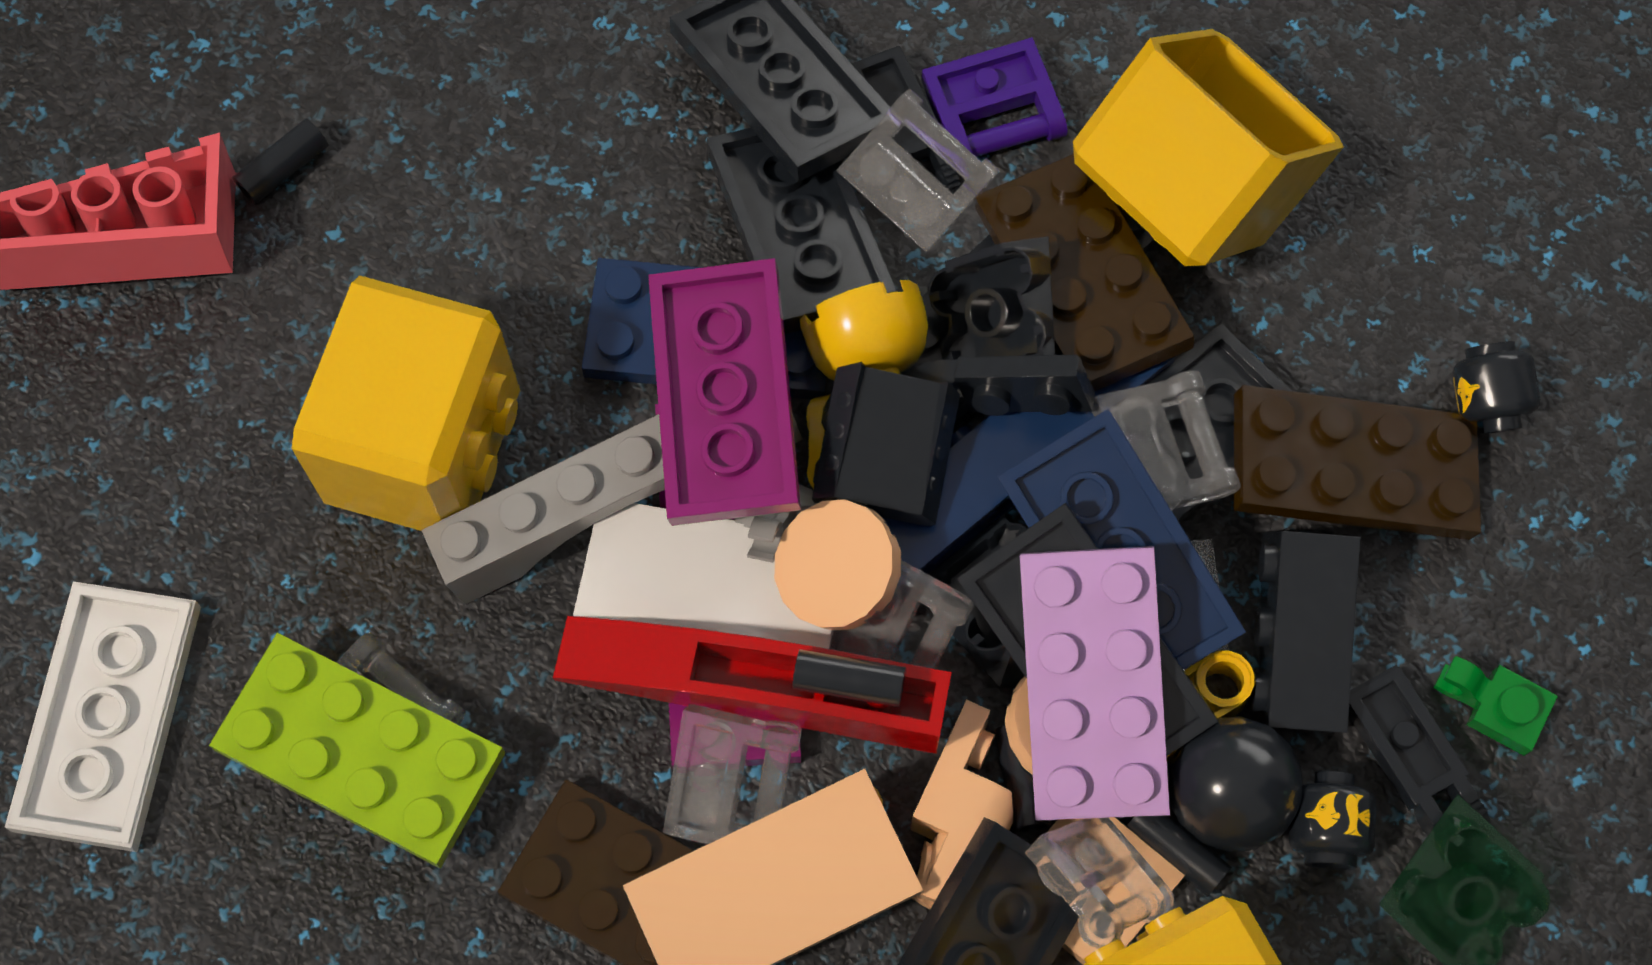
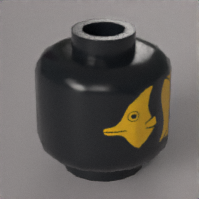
(1496, 386)
(1334, 822)

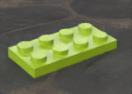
(358, 749)

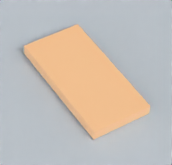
(777, 882)

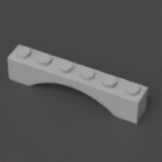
(526, 522)

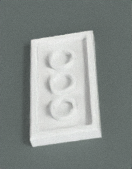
(685, 578)
(103, 717)

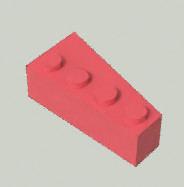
(123, 222)

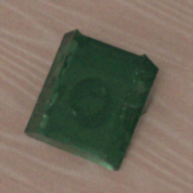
(1466, 890)

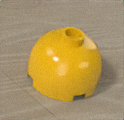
(868, 328)

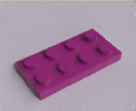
(723, 392)

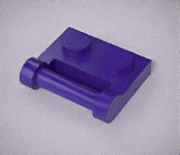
(994, 84)

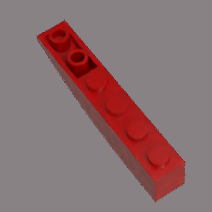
(743, 678)

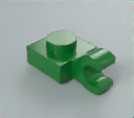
(1504, 704)

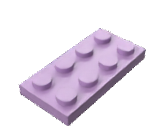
(1094, 683)

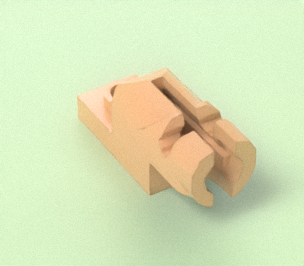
(957, 801)

